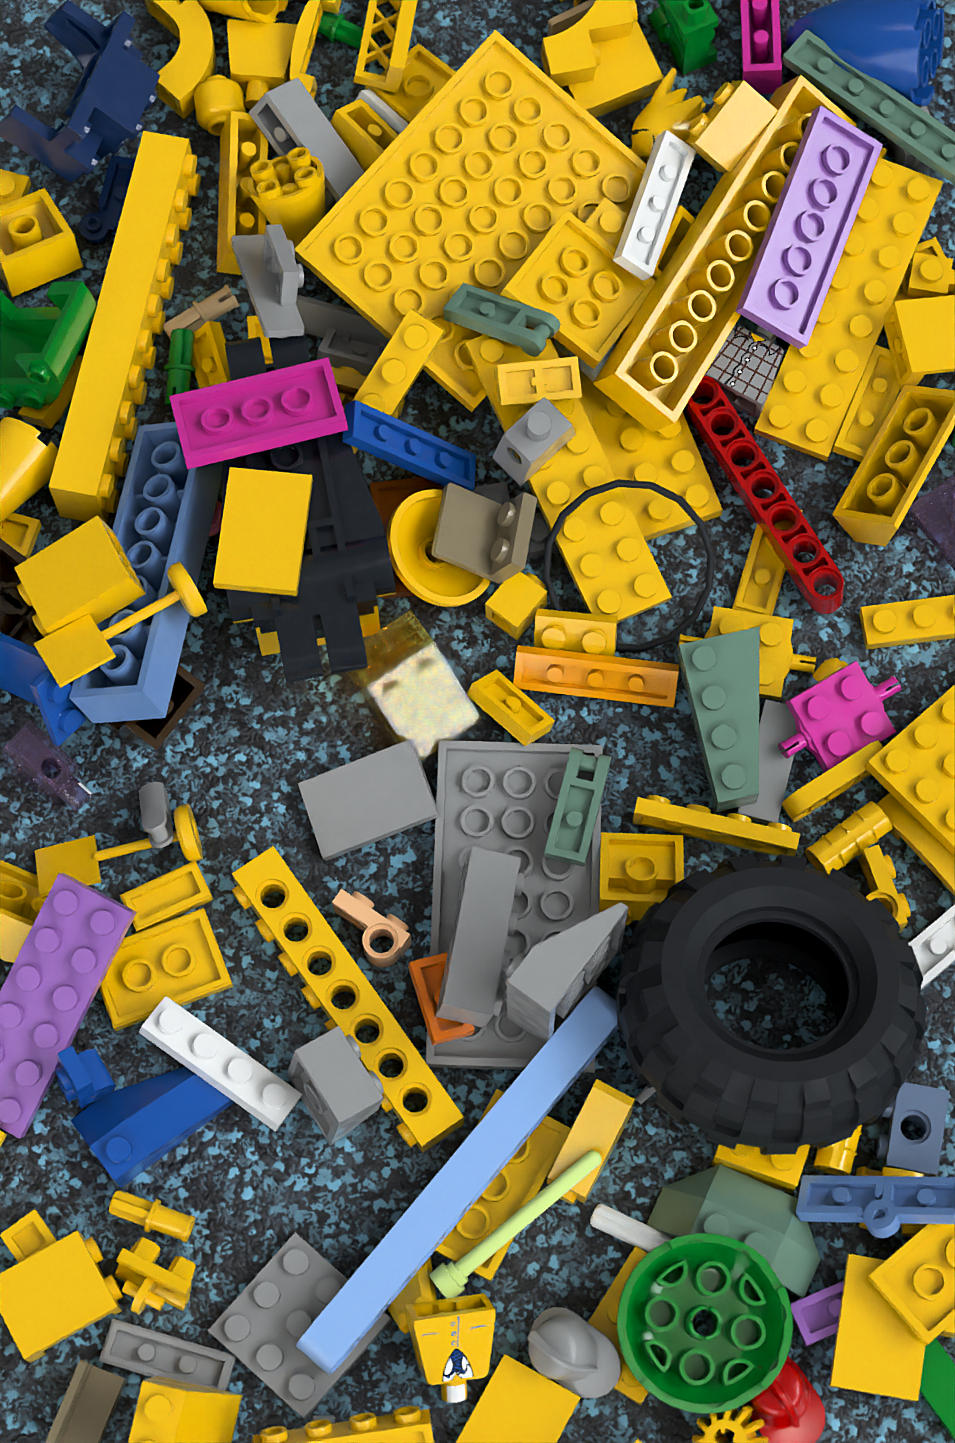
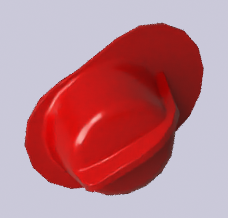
(789, 1408)

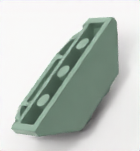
(745, 1210)

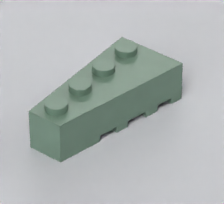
(724, 706)

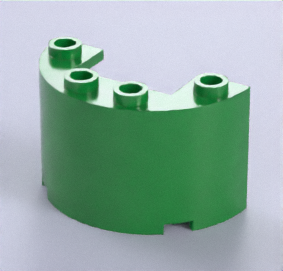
(42, 344)

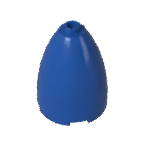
(883, 39)

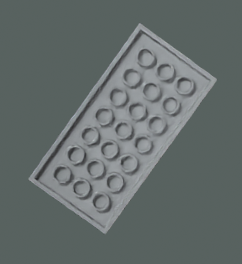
(505, 803)

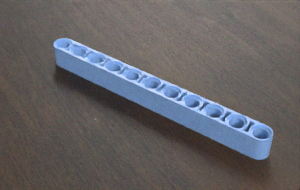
(460, 1182)

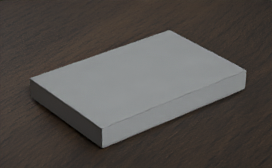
(368, 800)

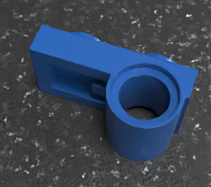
(83, 1076)

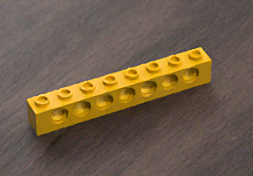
(271, 874)

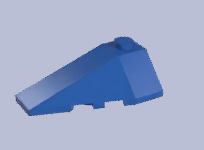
(147, 1120)

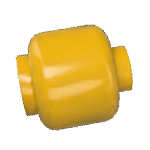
(215, 101)

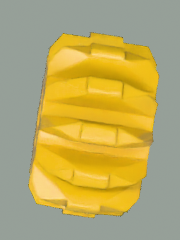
(729, 1421)

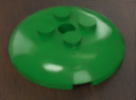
(747, 1313)

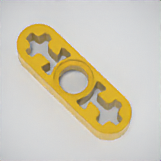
(830, 783)

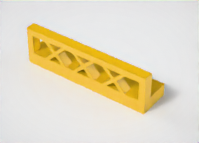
(397, 48)

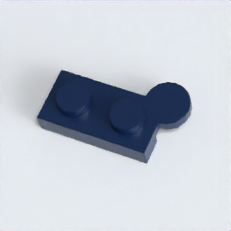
(97, 226)

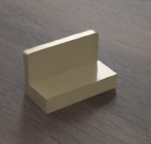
(86, 1406)

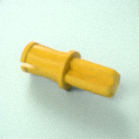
(151, 1215)

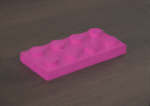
(258, 413)

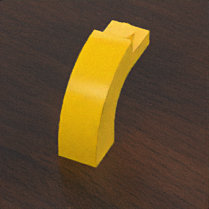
(195, 55)

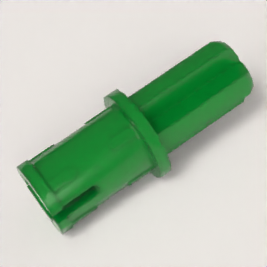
(339, 29)
(180, 363)

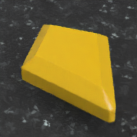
(419, 1289)

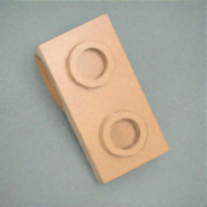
(359, 912)

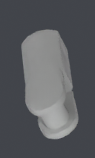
(156, 814)

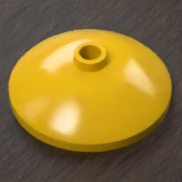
(410, 538)

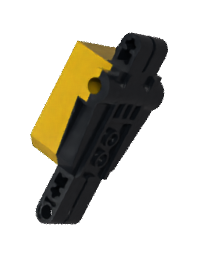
(344, 544)

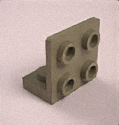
(484, 534)

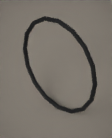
(667, 493)

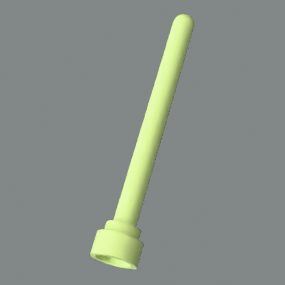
(453, 1276)

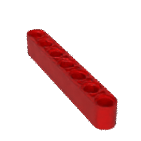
(770, 510)

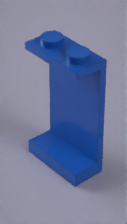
(29, 678)

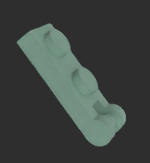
(501, 318)
(577, 808)

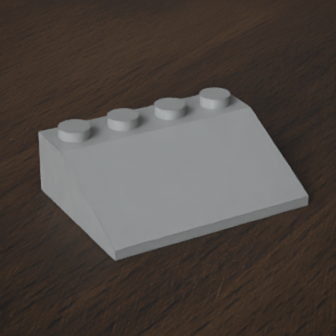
(561, 972)

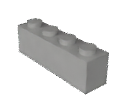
(294, 120)
(479, 937)

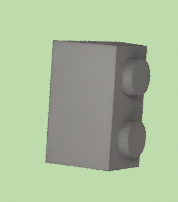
(335, 1083)

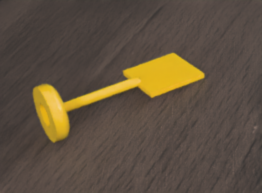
(83, 647)
(81, 859)

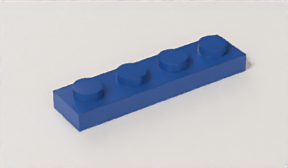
(408, 446)

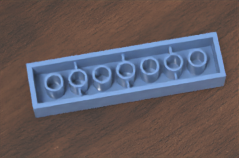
(159, 521)

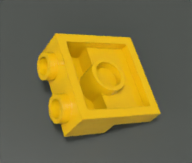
(638, 870)

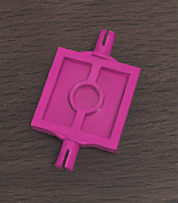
(839, 716)

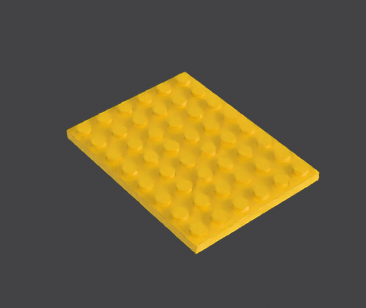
(467, 200)

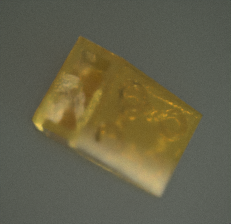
(413, 686)

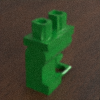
(689, 32)

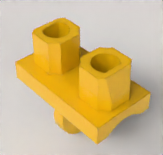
(151, 1283)

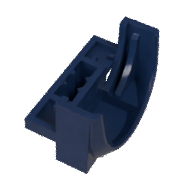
(104, 104)

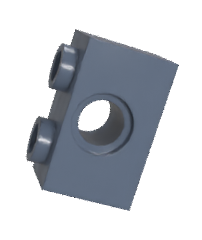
(926, 1108)

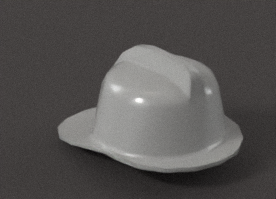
(573, 1353)

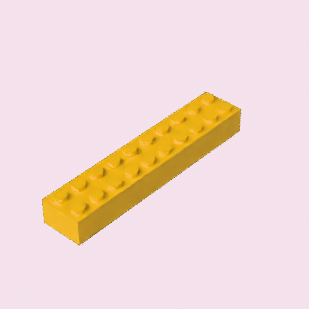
(700, 287)
(125, 328)

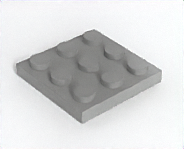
(274, 1315)

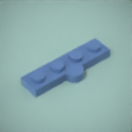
(877, 1201)

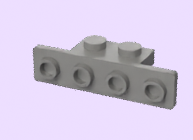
(271, 280)
(345, 333)

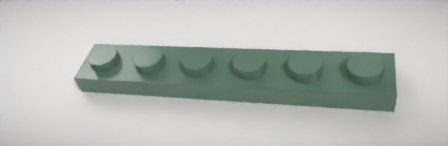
(874, 104)

